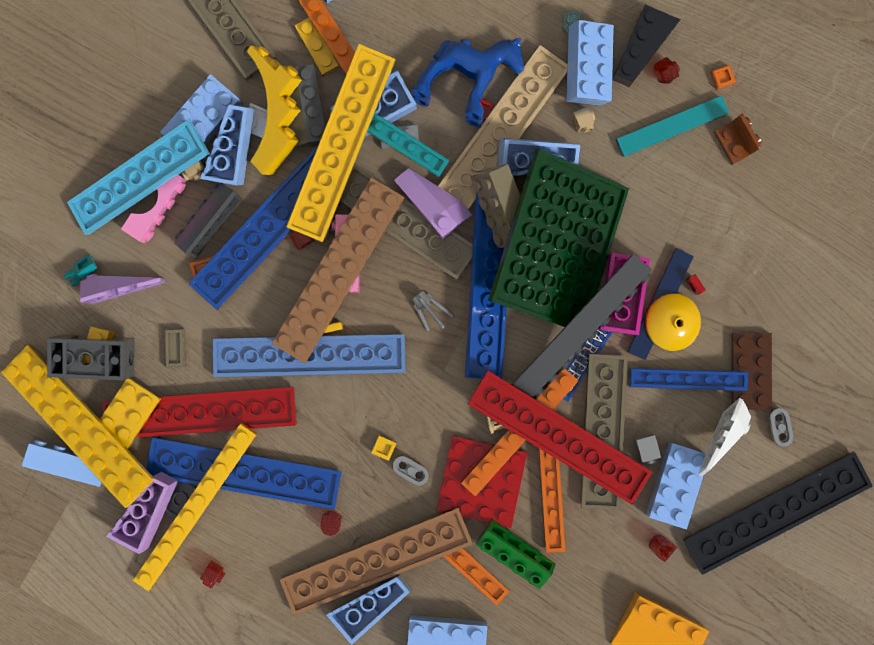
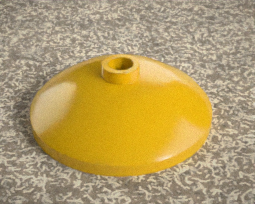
(662, 321)

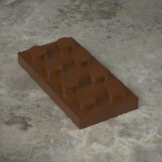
(754, 355)

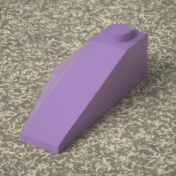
(436, 205)
(103, 288)

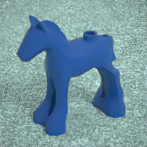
(473, 64)

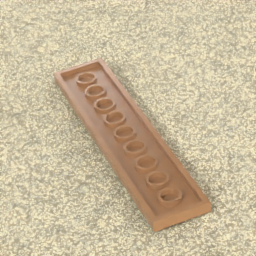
(338, 270)
(376, 561)

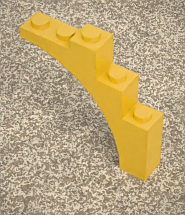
(281, 111)

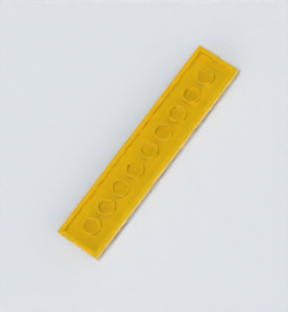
(341, 142)
(78, 427)

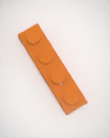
(478, 575)

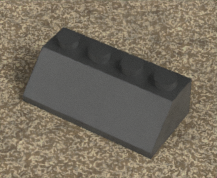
(309, 122)
(207, 221)

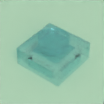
(569, 18)

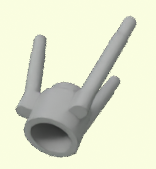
(422, 301)

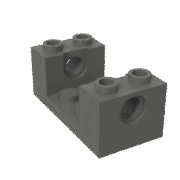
(109, 358)

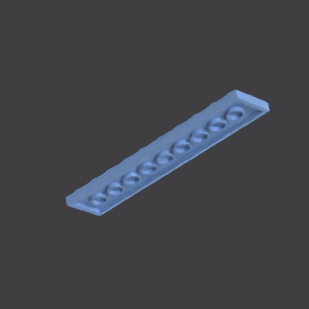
(331, 356)

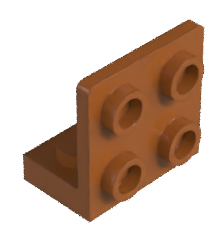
(738, 139)

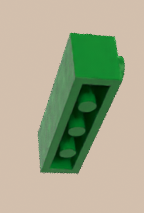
(516, 554)

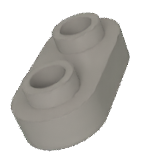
(781, 426)
(411, 469)

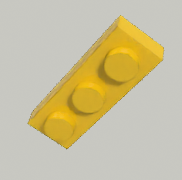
(317, 47)

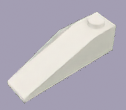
(731, 426)

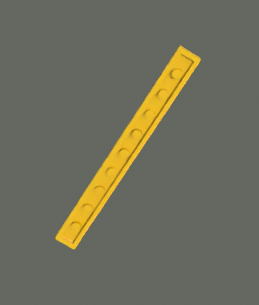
(195, 507)

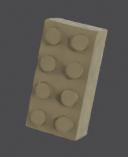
(498, 199)

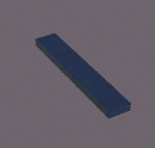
(668, 284)

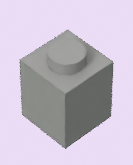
(647, 449)

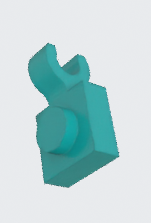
(81, 269)

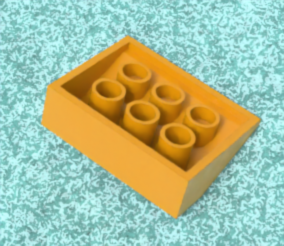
(655, 624)

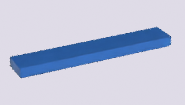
(689, 379)

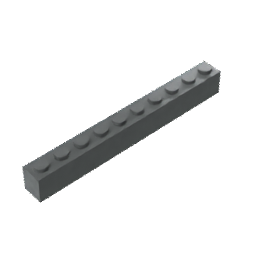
(583, 326)

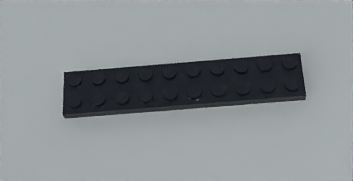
(777, 512)

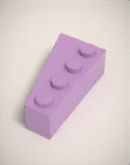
(144, 515)

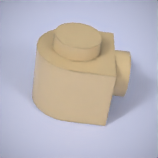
(583, 120)
(194, 172)

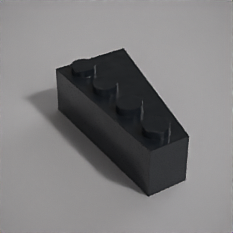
(647, 37)

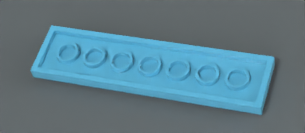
(138, 177)

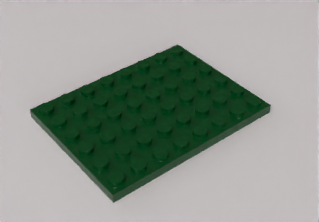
(558, 240)

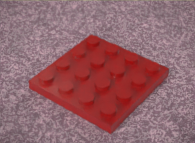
(499, 495)

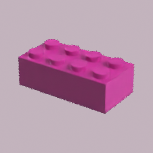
(629, 317)

